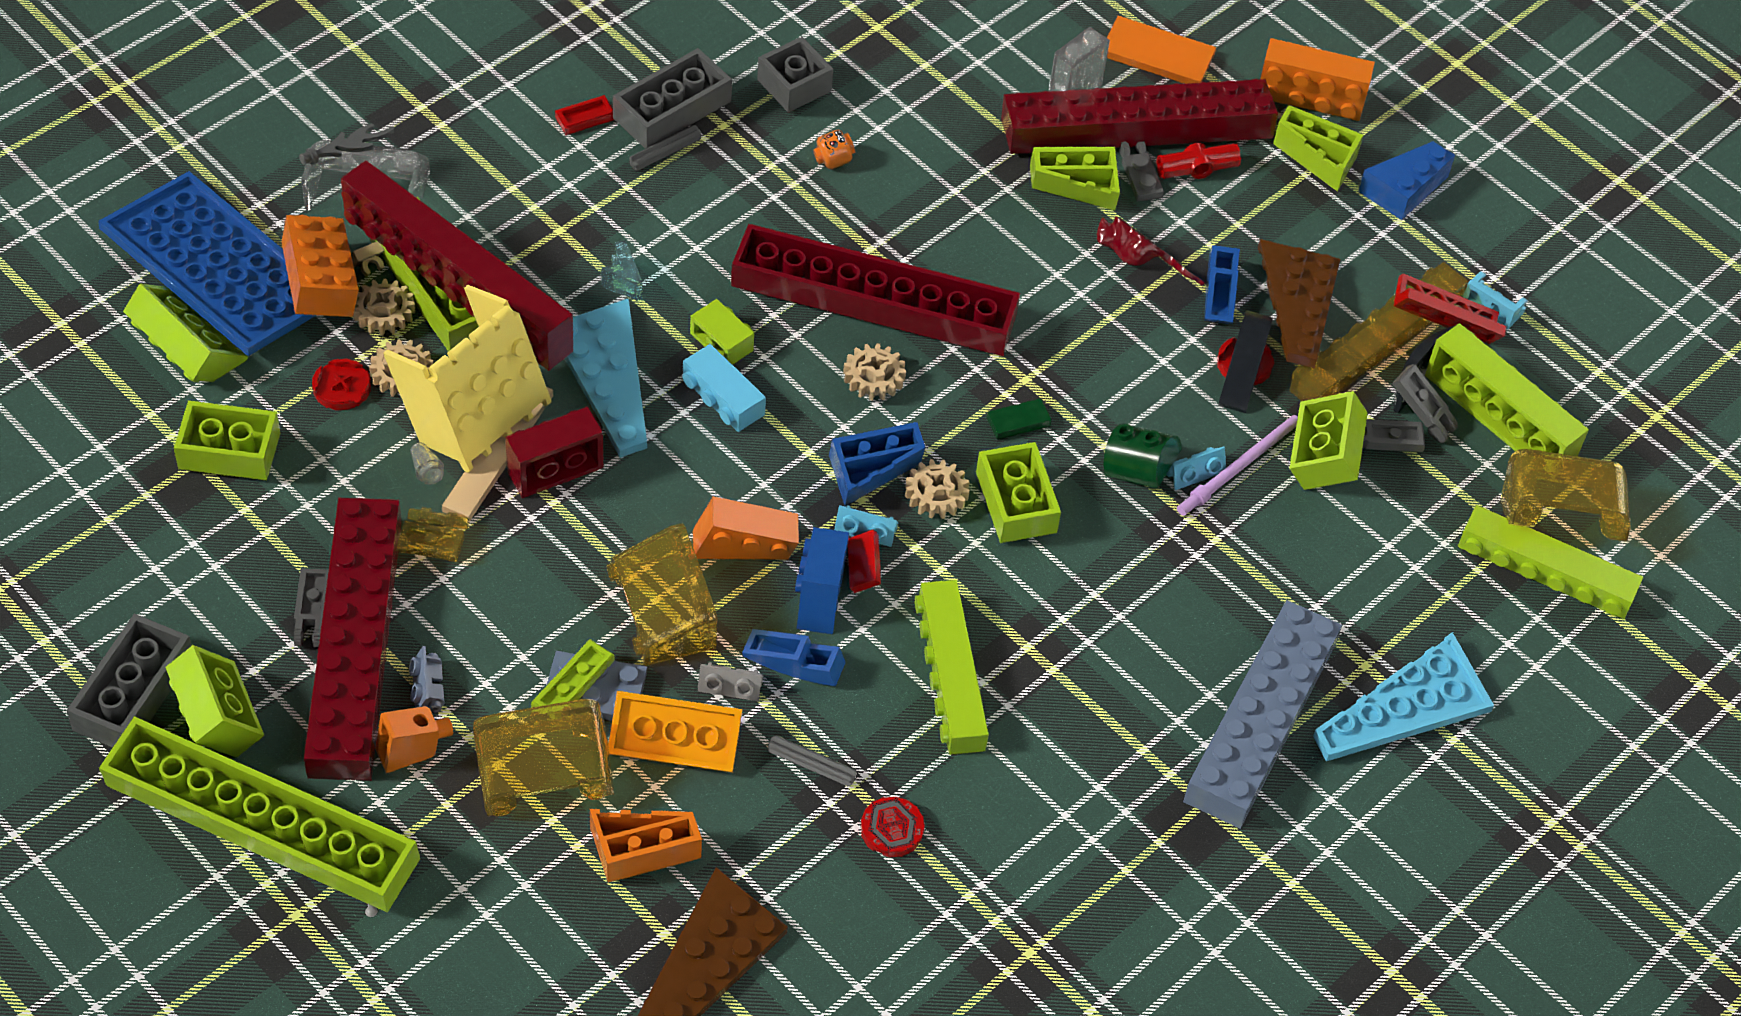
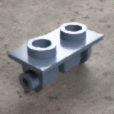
(426, 670)

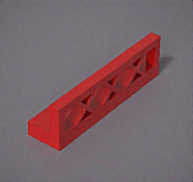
(1445, 313)

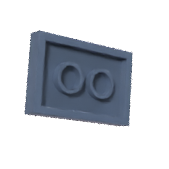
(617, 677)

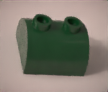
(1140, 454)

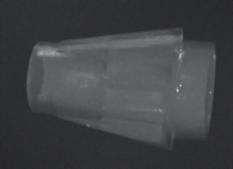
(426, 464)

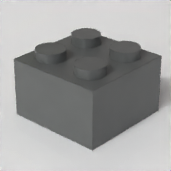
(795, 74)

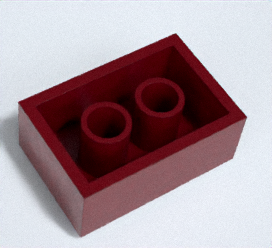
(554, 452)

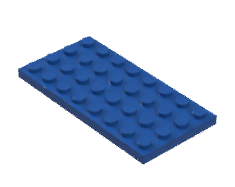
(210, 260)

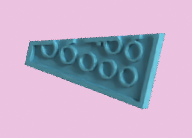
(608, 373)
(1415, 699)

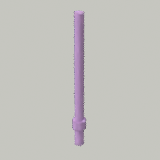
(1202, 493)

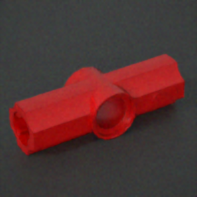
(1198, 160)

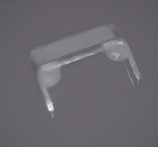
(391, 161)

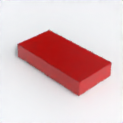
(584, 115)
(864, 561)

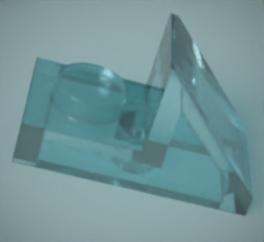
(623, 274)

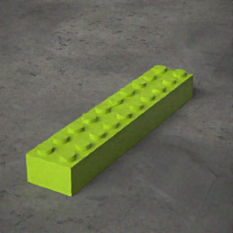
(260, 814)

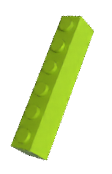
(1550, 562)
(952, 667)

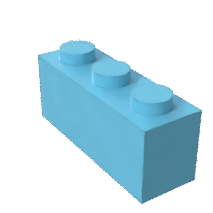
(723, 388)

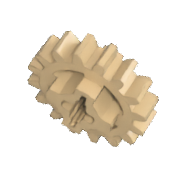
(383, 306)
(379, 368)
(874, 371)
(937, 489)

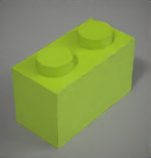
(723, 330)

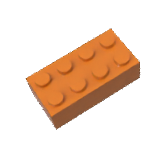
(1317, 79)
(319, 266)

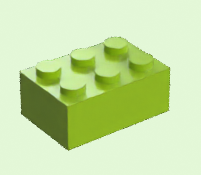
(227, 440)
(1328, 440)
(1018, 492)
(214, 701)

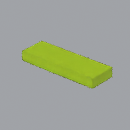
(576, 675)

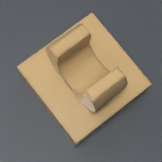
(367, 255)

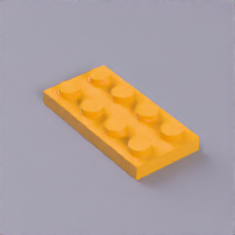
(675, 731)

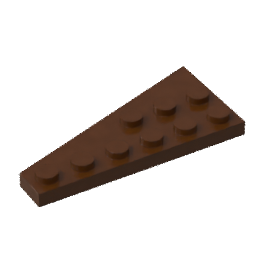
(1301, 295)
(714, 950)

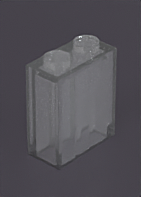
(1080, 62)

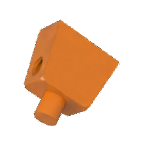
(409, 737)

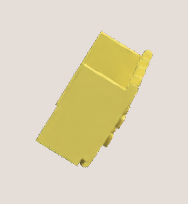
(479, 390)

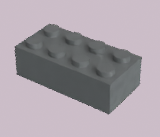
(672, 98)
(127, 681)

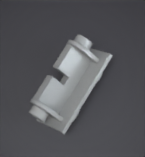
(730, 682)

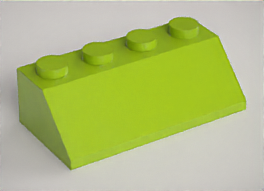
(182, 334)

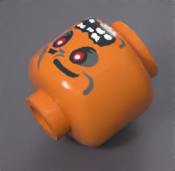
(834, 149)

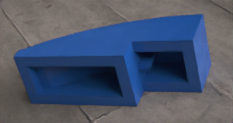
(1221, 284)
(795, 656)

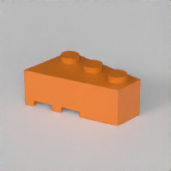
(744, 531)
(644, 842)

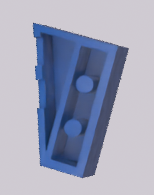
(1407, 178)
(874, 458)
(821, 579)

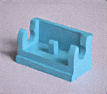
(1486, 296)

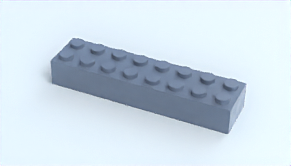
(1262, 714)

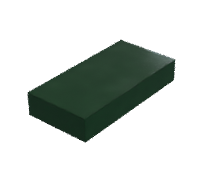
(1019, 418)

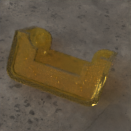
(1566, 483)
(666, 596)
(542, 753)

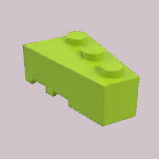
(1318, 145)
(1077, 173)

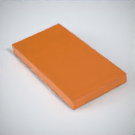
(1159, 51)

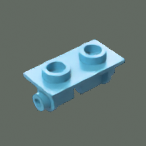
(1198, 467)
(859, 522)

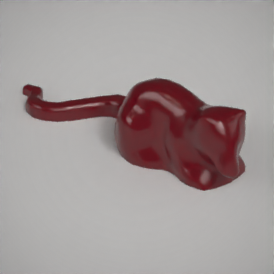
(1135, 247)

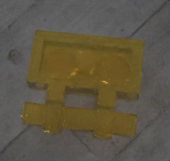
(431, 540)

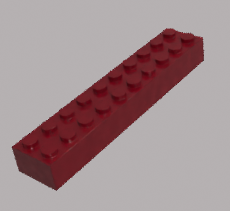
(1139, 114)
(451, 258)
(875, 289)
(353, 640)

